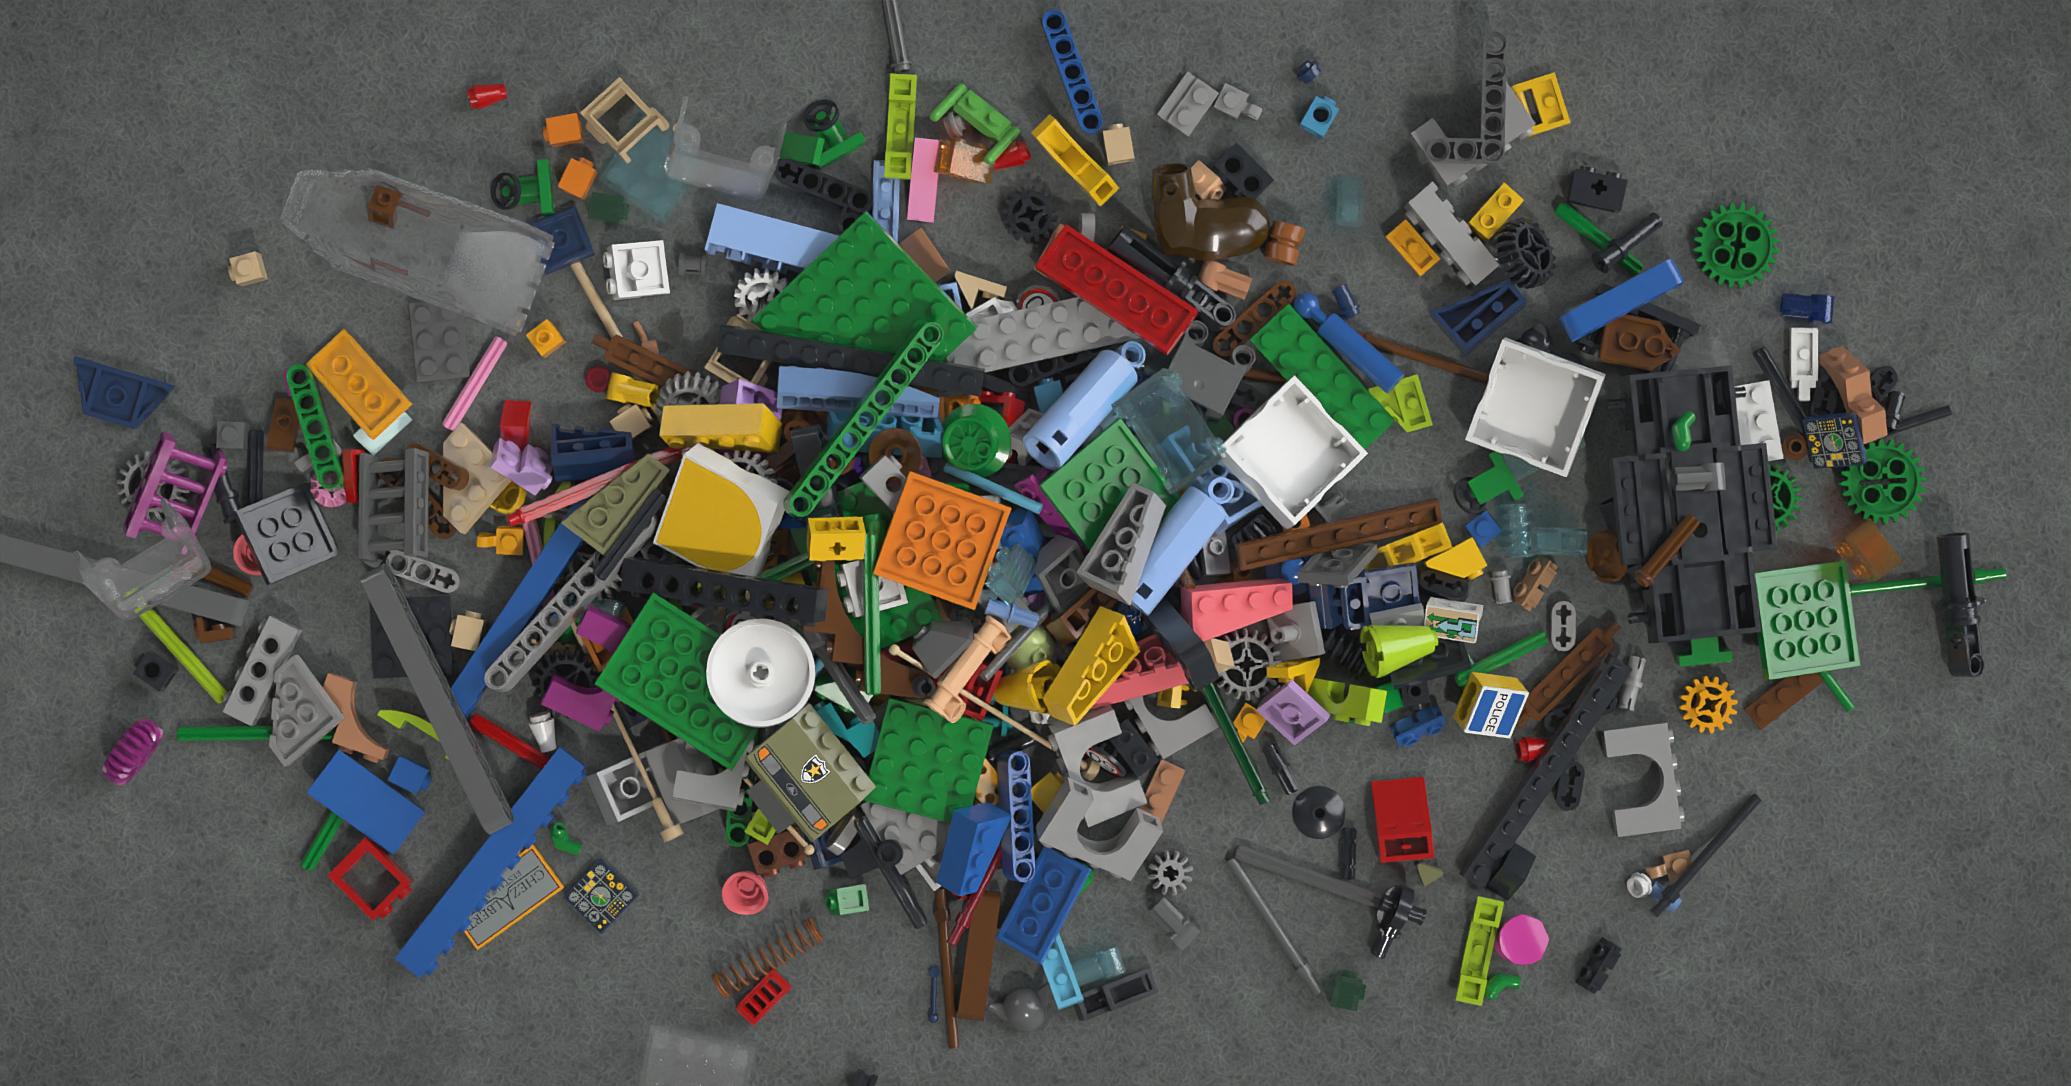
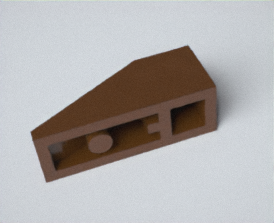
(1078, 616)

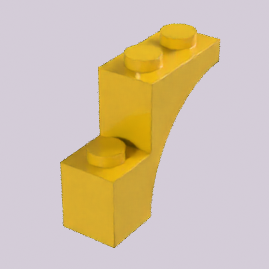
(1074, 160)

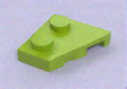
(1405, 404)

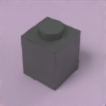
(233, 435)

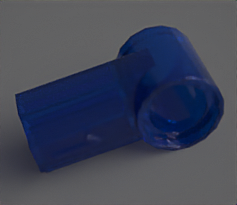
(1813, 307)

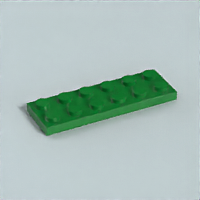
(1300, 352)

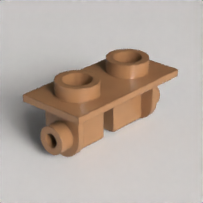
(1538, 572)

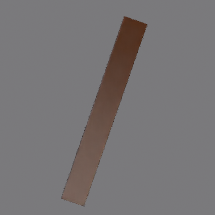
(1338, 534)

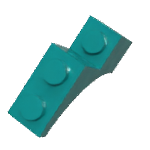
(861, 736)

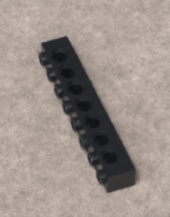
(811, 599)

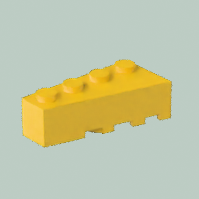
(722, 427)
(1092, 666)

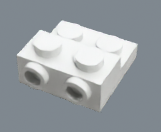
(636, 270)
(851, 576)

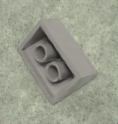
(665, 762)

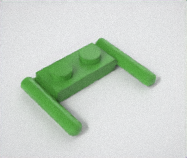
(981, 116)

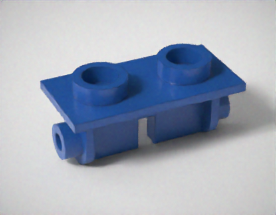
(1430, 722)

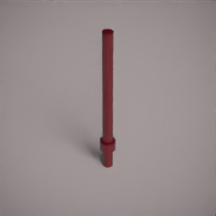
(964, 918)

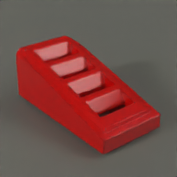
(746, 1013)

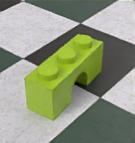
(1361, 703)

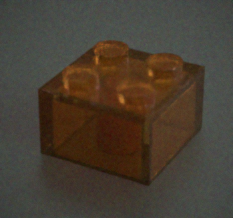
(1867, 550)

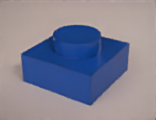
(1483, 528)

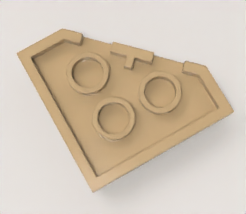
(485, 484)

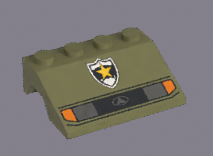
(810, 772)

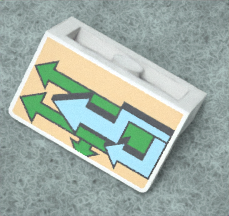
(1453, 619)

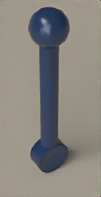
(934, 973)

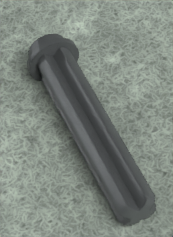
(896, 37)

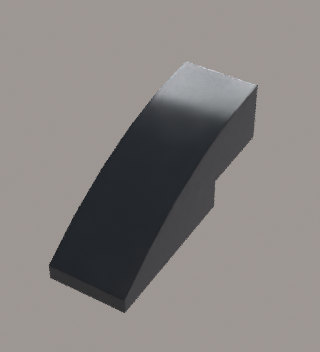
(1116, 994)

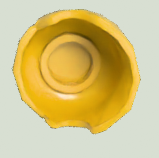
(509, 499)

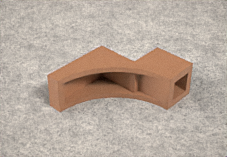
(1855, 390)
(350, 733)

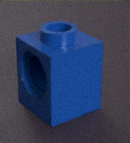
(410, 775)

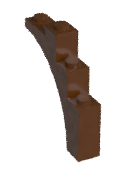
(848, 645)

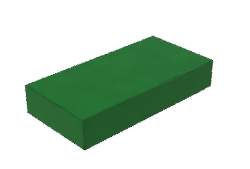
(801, 148)

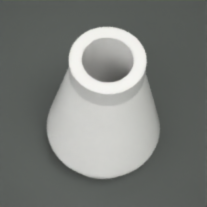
(544, 730)

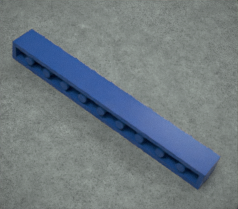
(491, 862)

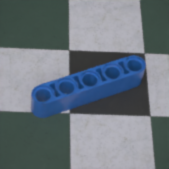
(1068, 60)
(1621, 300)
(1024, 825)

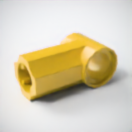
(627, 390)

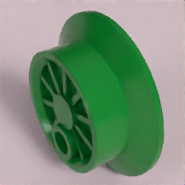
(976, 439)

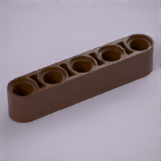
(979, 957)

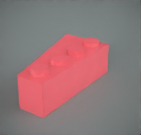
(1233, 605)
(1148, 672)

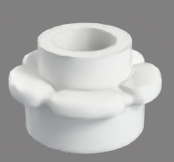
(1639, 885)

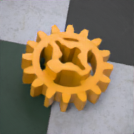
(1702, 694)

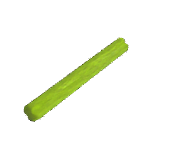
(184, 655)

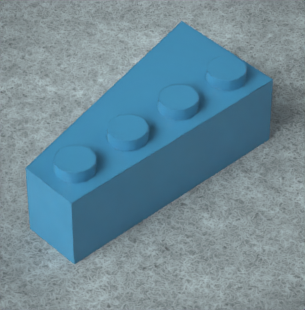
(926, 430)

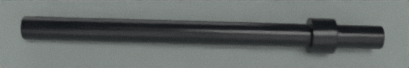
(1671, 893)

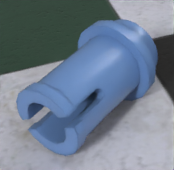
(1656, 895)

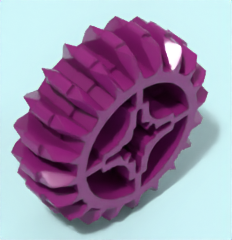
(132, 751)

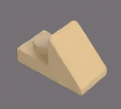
(972, 285)

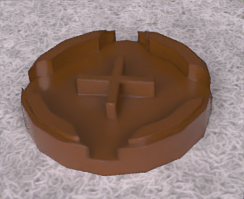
(1604, 556)

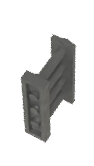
(416, 505)

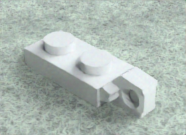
(1803, 361)

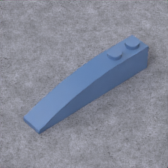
(841, 391)

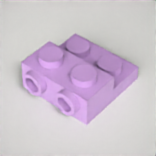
(526, 468)
(1292, 711)

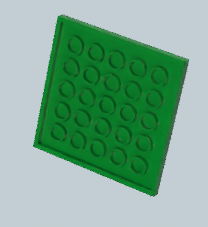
(865, 296)

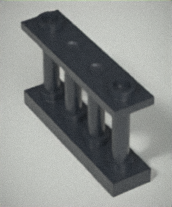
(1683, 328)

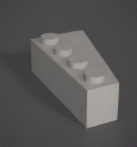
(1450, 236)
(1124, 545)

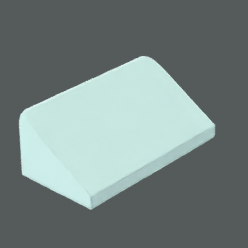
(376, 445)

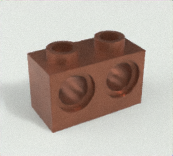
(781, 858)

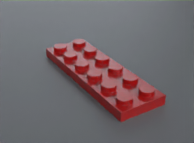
(1116, 289)

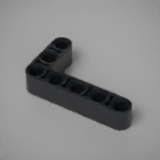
(1059, 366)

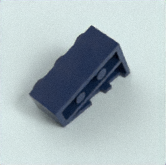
(1479, 316)
(588, 454)

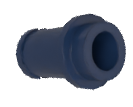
(1346, 302)

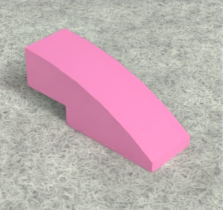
(923, 181)

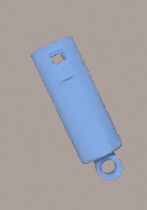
(1084, 405)
(1180, 539)

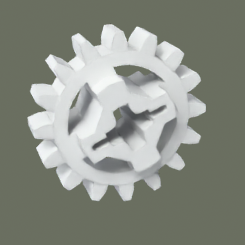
(756, 287)

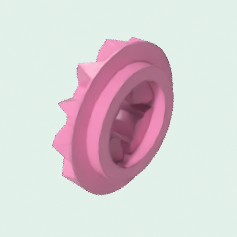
(325, 497)

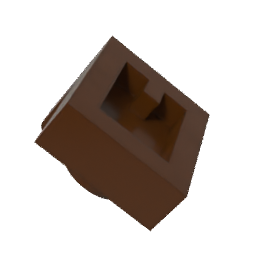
(383, 206)
(219, 632)

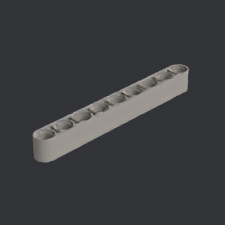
(566, 614)

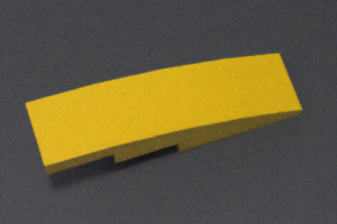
(1412, 548)

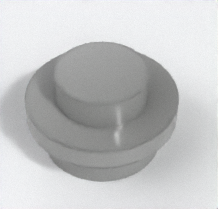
(954, 124)

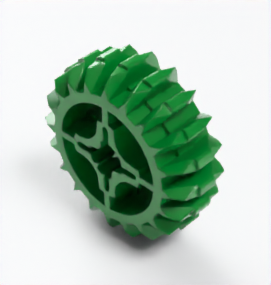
(1785, 512)

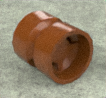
(1284, 242)

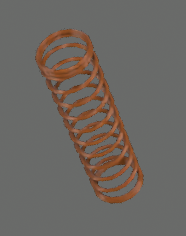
(809, 925)

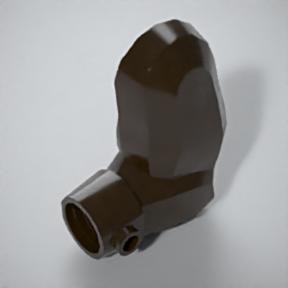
(1205, 226)

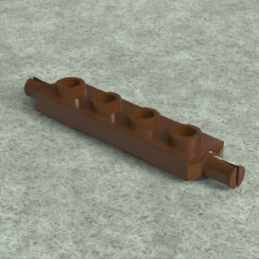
(640, 360)
(1567, 673)

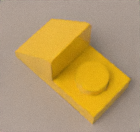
(1299, 670)

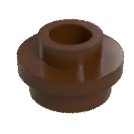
(1786, 446)

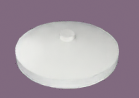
(760, 672)

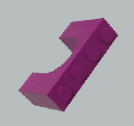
(583, 704)

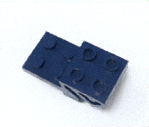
(1368, 593)

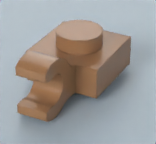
(1673, 866)

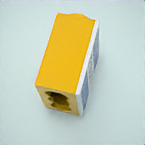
(1490, 705)

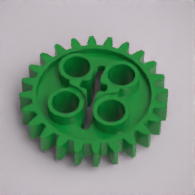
(1759, 250)
(1884, 505)

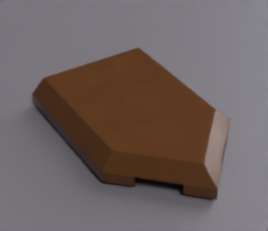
(1636, 343)

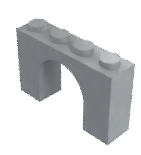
(1517, 124)
(1172, 735)
(1073, 741)
(716, 790)
(1662, 810)
(1118, 855)

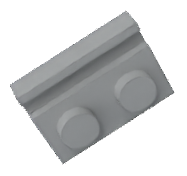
(1188, 104)

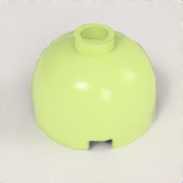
(1036, 648)

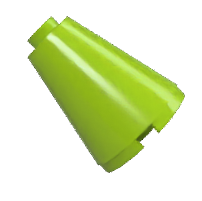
(1395, 646)

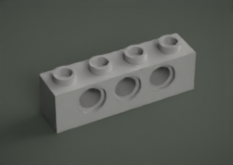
(234, 701)

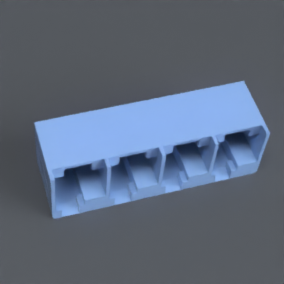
(765, 239)

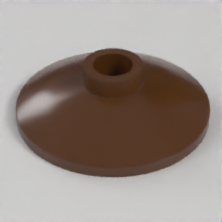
(899, 439)

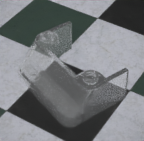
(715, 172)
(151, 575)

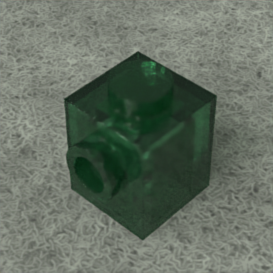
(608, 208)
(1347, 990)

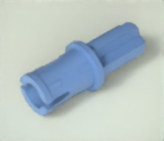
(1011, 613)

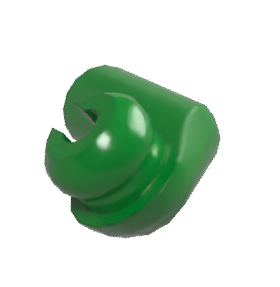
(1681, 432)
(561, 839)
(1499, 982)

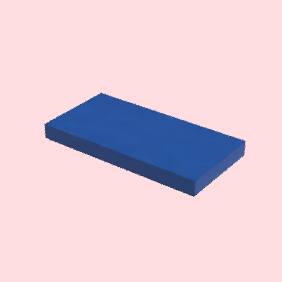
(365, 801)
(1043, 904)

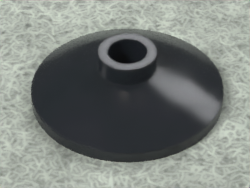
(1305, 807)

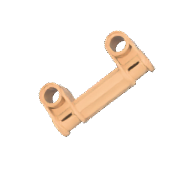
(945, 699)

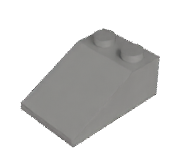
(622, 789)

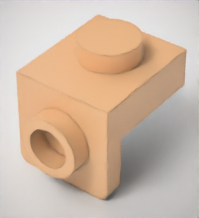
(1207, 182)

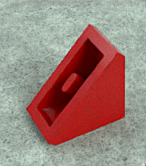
(516, 422)

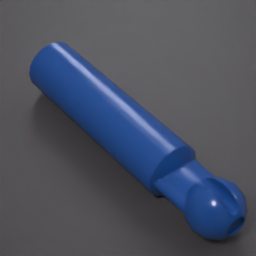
(1350, 343)

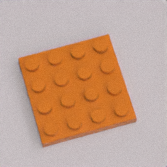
(941, 540)

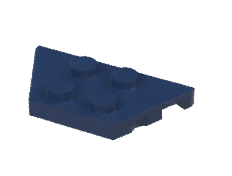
(118, 394)

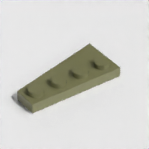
(611, 509)

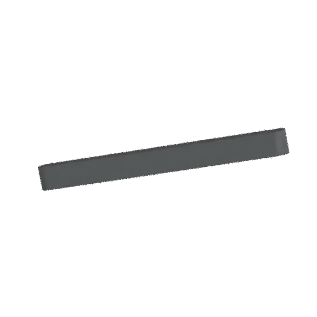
(63, 565)
(437, 699)

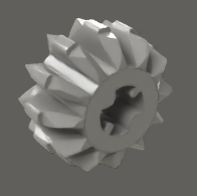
(1165, 879)

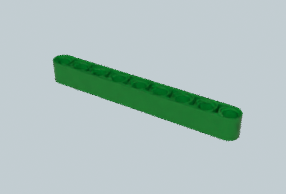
(875, 414)

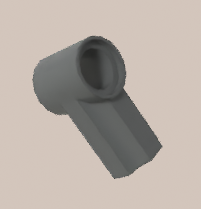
(1704, 477)
(1176, 925)

